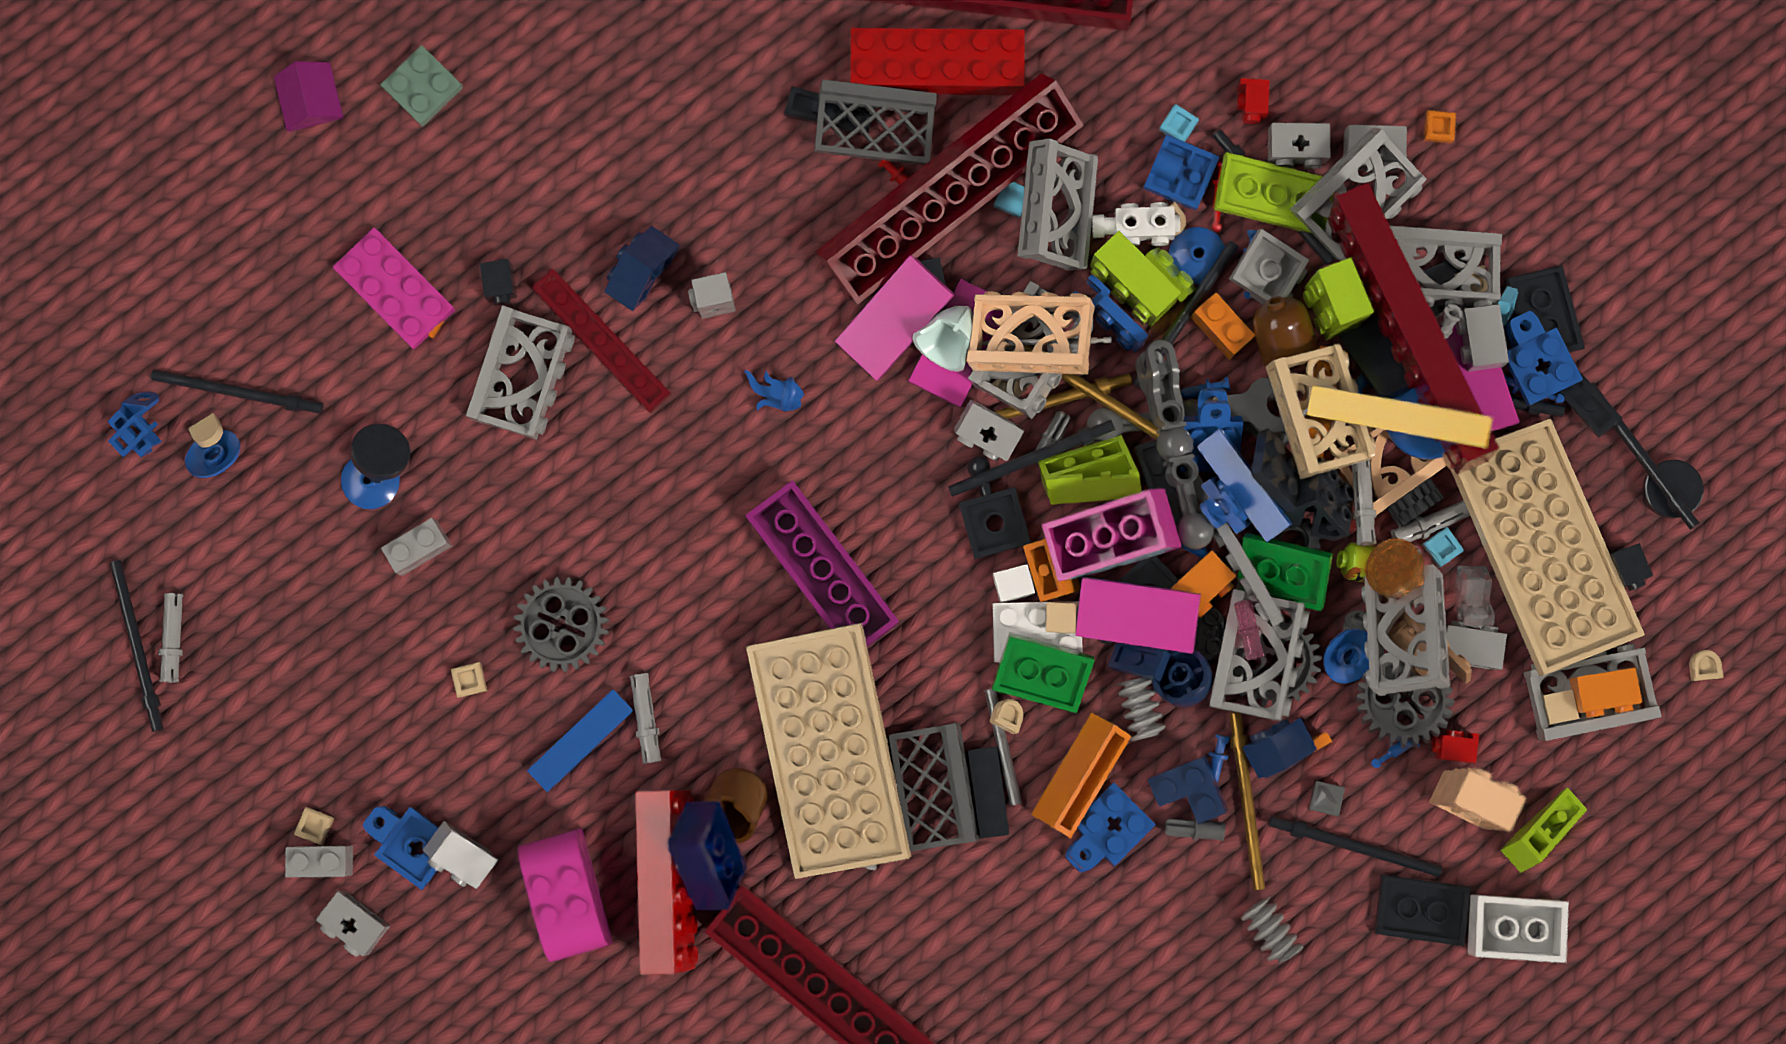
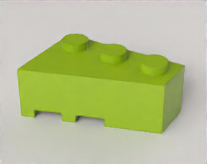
(1091, 473)

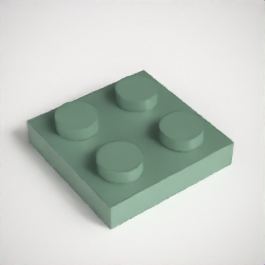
(422, 86)

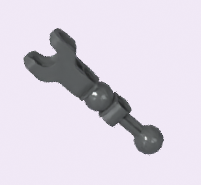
(1249, 405)
(1174, 444)

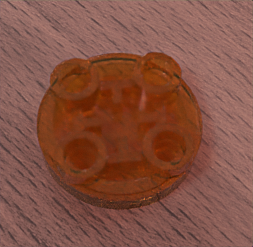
(1395, 568)

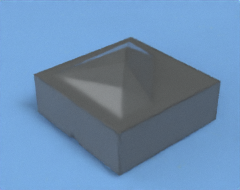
(1326, 798)

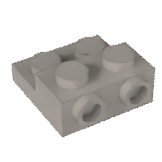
(1269, 268)

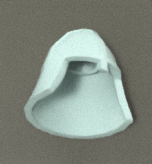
(947, 338)

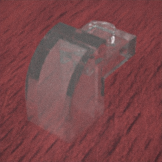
(1473, 596)

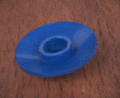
(1189, 240)
(214, 459)
(367, 495)
(1346, 657)

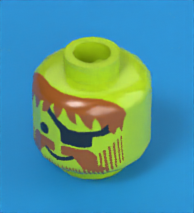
(1353, 561)

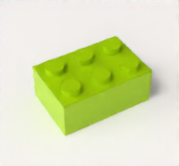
(1134, 279)
(1337, 299)

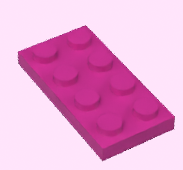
(393, 288)

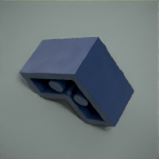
(639, 267)
(1279, 747)
(1196, 782)

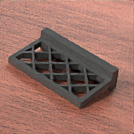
(878, 98)
(959, 784)

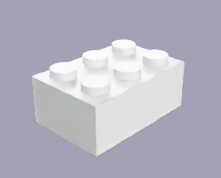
(1518, 928)

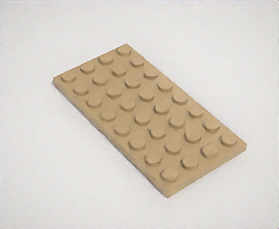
(1547, 550)
(828, 751)

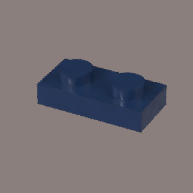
(1139, 660)

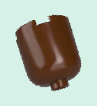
(1283, 330)
(741, 798)

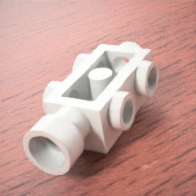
(1145, 226)

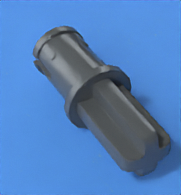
(1055, 430)
(1192, 829)

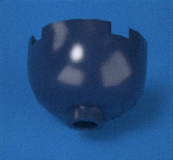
(1185, 679)

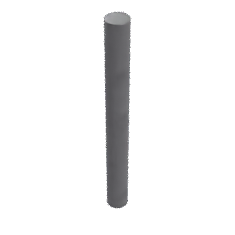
(1004, 752)

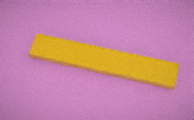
(1400, 416)

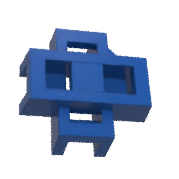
(131, 414)

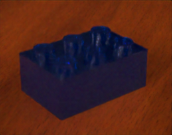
(707, 855)

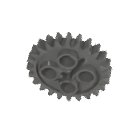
(550, 648)
(1304, 669)
(1385, 716)

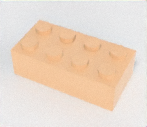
(1478, 799)

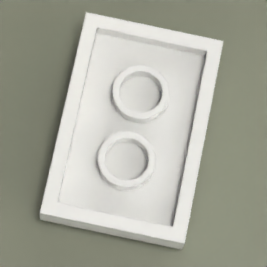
(1029, 621)

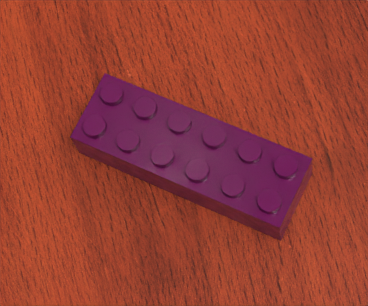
(820, 564)

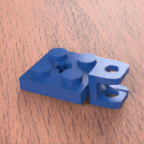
(1112, 317)
(1534, 345)
(1210, 418)
(1223, 506)
(396, 838)
(1098, 841)

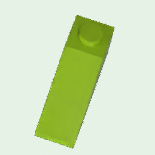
(1544, 831)

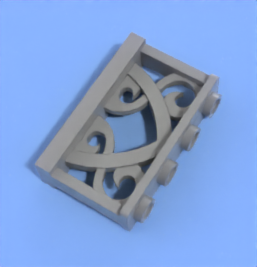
(1346, 168)
(1039, 221)
(1450, 242)
(504, 336)
(1037, 398)
(1433, 659)
(1585, 667)
(1228, 684)

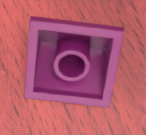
(308, 95)

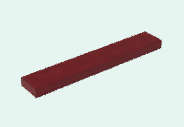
(601, 340)

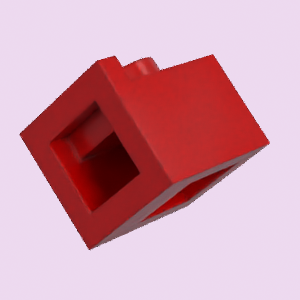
(1253, 99)
(1456, 747)

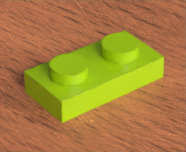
(1164, 263)

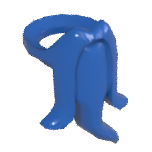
(780, 395)

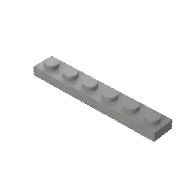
(1239, 561)

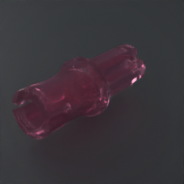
(1248, 629)

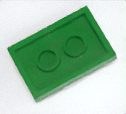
(1289, 570)
(1043, 672)

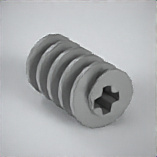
(1141, 708)
(1271, 931)

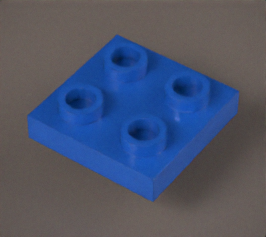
(1181, 172)

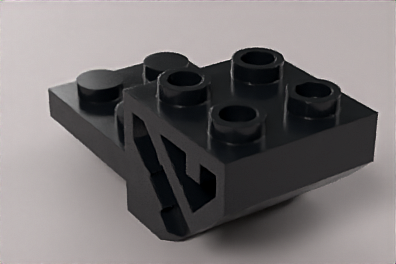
(1322, 493)

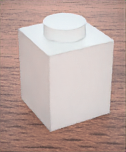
(1014, 583)

